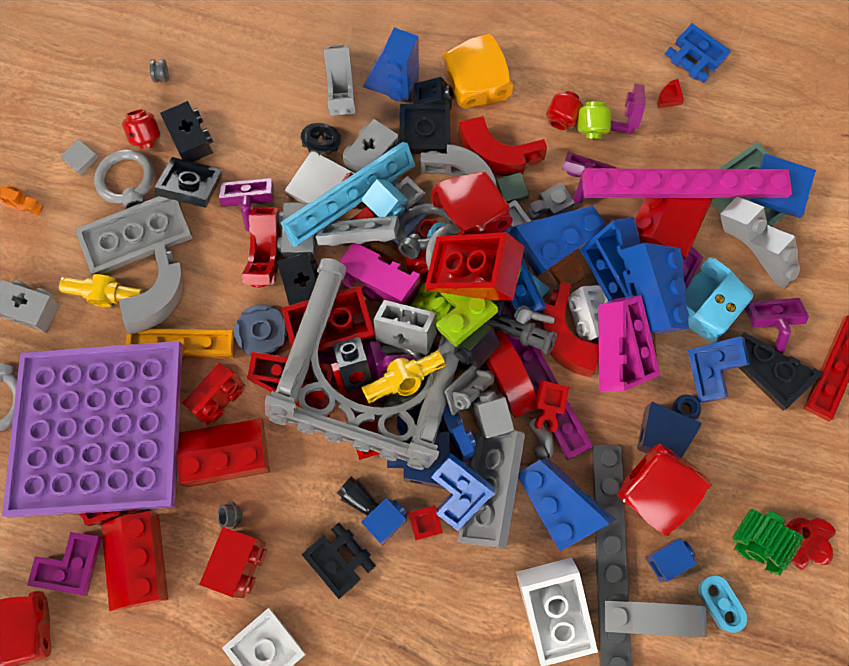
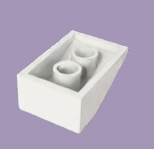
(557, 611)

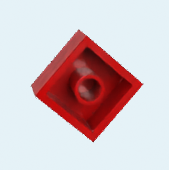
(233, 564)

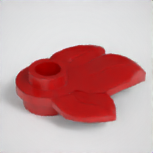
(815, 542)

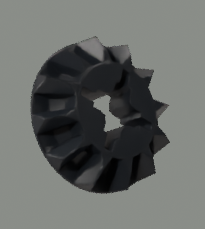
(329, 134)

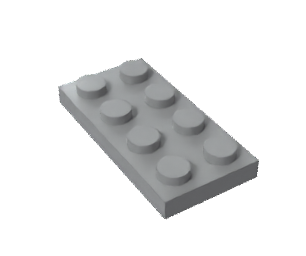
(131, 234)
(498, 462)

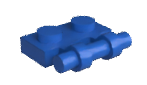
(702, 48)

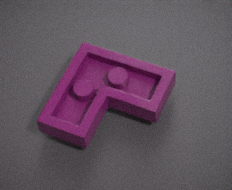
(72, 573)

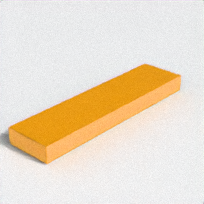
(195, 342)

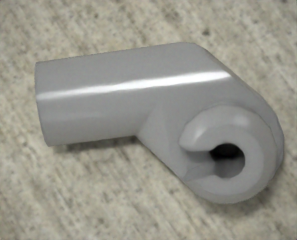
(545, 438)

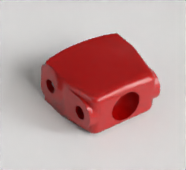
(473, 204)
(664, 489)
(24, 629)

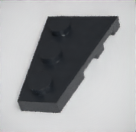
(775, 374)

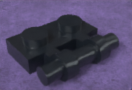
(332, 566)

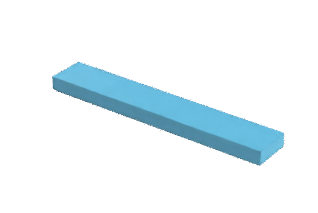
(346, 194)

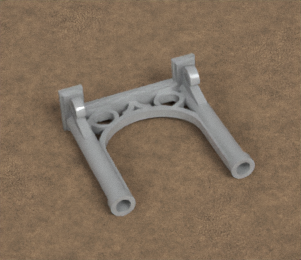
(282, 404)

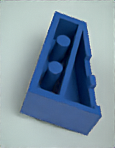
(396, 66)
(557, 236)

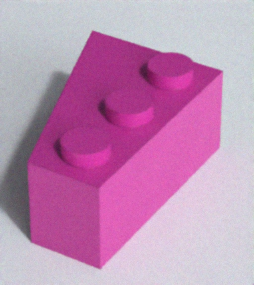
(378, 278)
(625, 345)

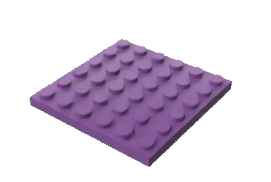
(95, 430)

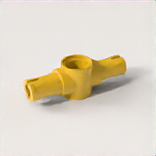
(99, 290)
(403, 376)

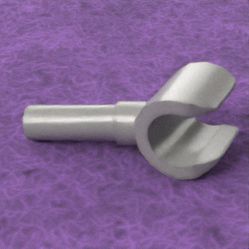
(524, 314)

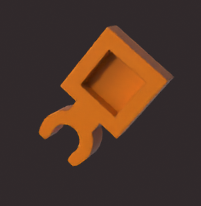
(13, 197)

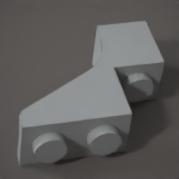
(771, 246)

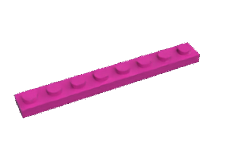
(686, 183)

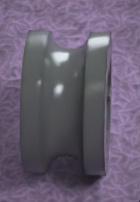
(159, 70)

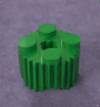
(767, 541)

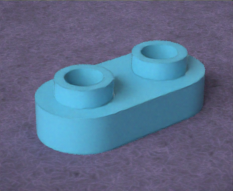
(721, 603)

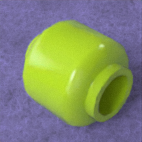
(594, 120)

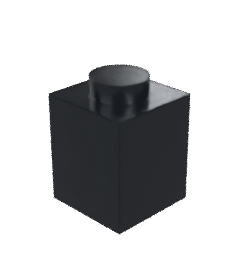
(478, 346)

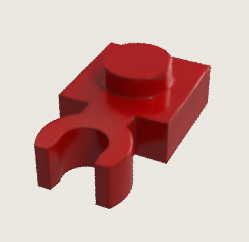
(551, 400)

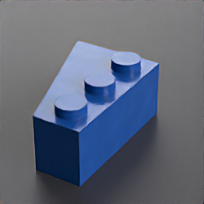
(605, 260)
(660, 281)
(562, 504)

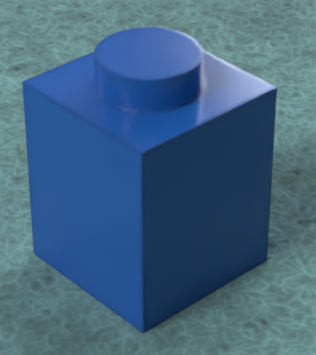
(385, 520)
(671, 559)

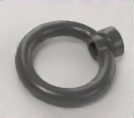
(412, 245)

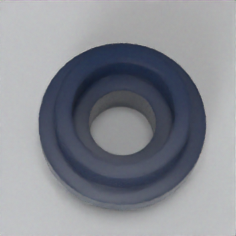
(692, 402)

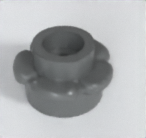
(229, 515)

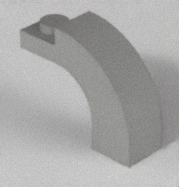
(339, 80)
(456, 162)
(160, 300)
(655, 619)

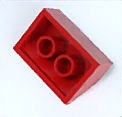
(671, 221)
(346, 321)
(222, 453)
(134, 561)

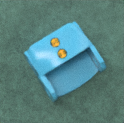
(715, 300)

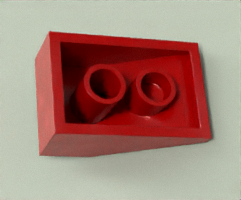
(476, 266)

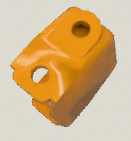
(478, 72)

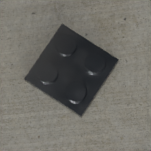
(425, 127)
(188, 182)

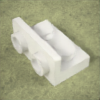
(584, 310)

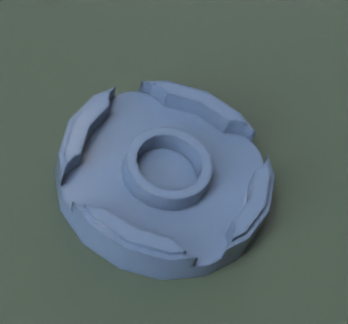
(261, 330)

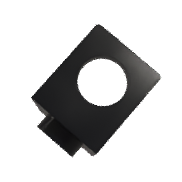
(352, 359)

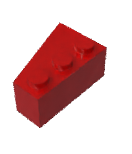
(267, 370)

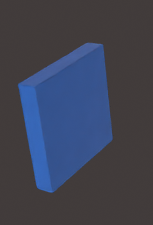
(801, 182)

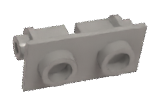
(467, 388)

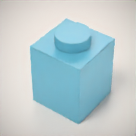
(385, 199)

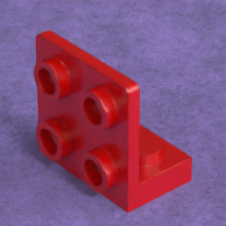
(214, 394)

